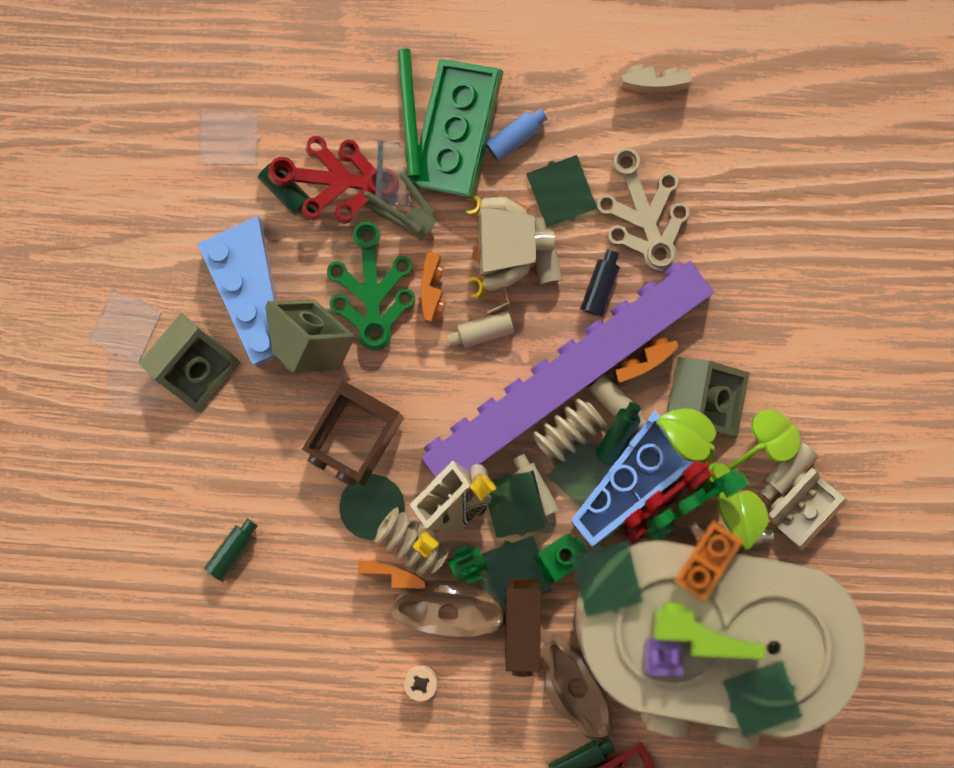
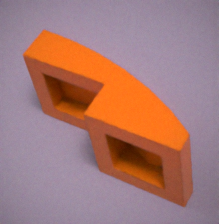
(400, 576)

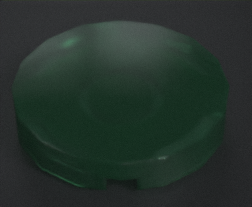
(367, 506)

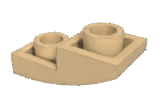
(645, 81)

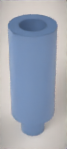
(515, 134)

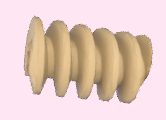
(568, 430)
(403, 535)

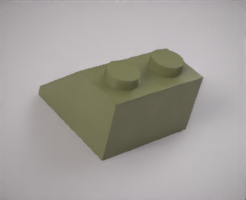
(306, 336)
(189, 362)
(712, 390)

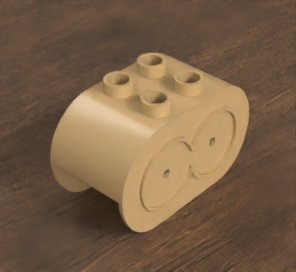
(785, 605)

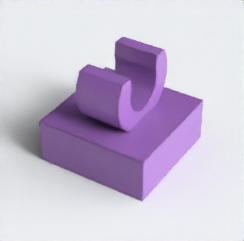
(664, 657)

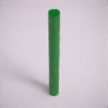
(409, 113)

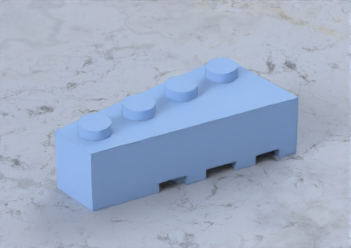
(245, 282)
(641, 471)

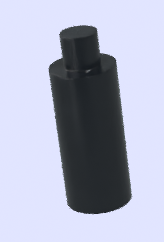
(601, 284)

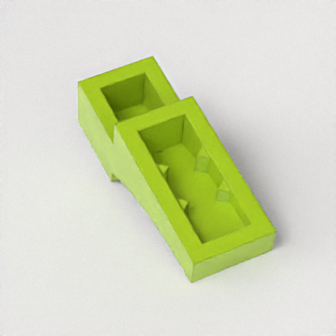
(678, 624)

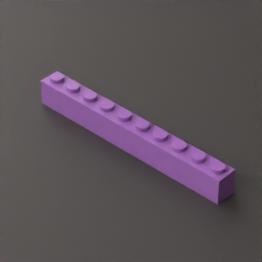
(571, 371)

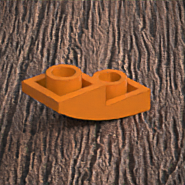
(431, 297)
(654, 355)
(708, 561)

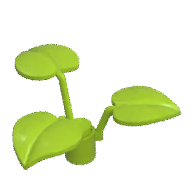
(692, 436)

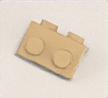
(806, 508)

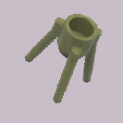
(416, 222)

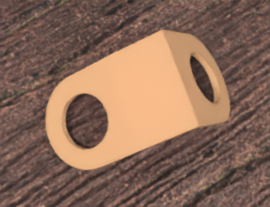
(501, 306)

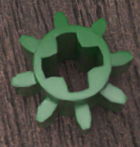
(467, 564)

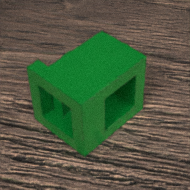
(549, 560)

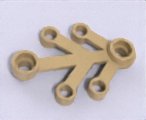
(646, 215)

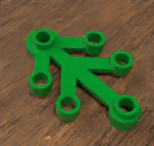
(371, 292)
(728, 483)

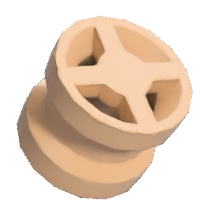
(419, 678)

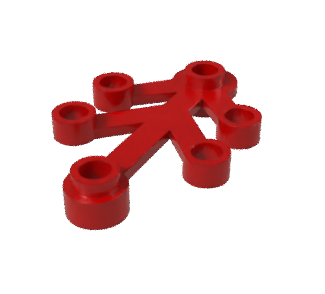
(336, 178)
(692, 478)

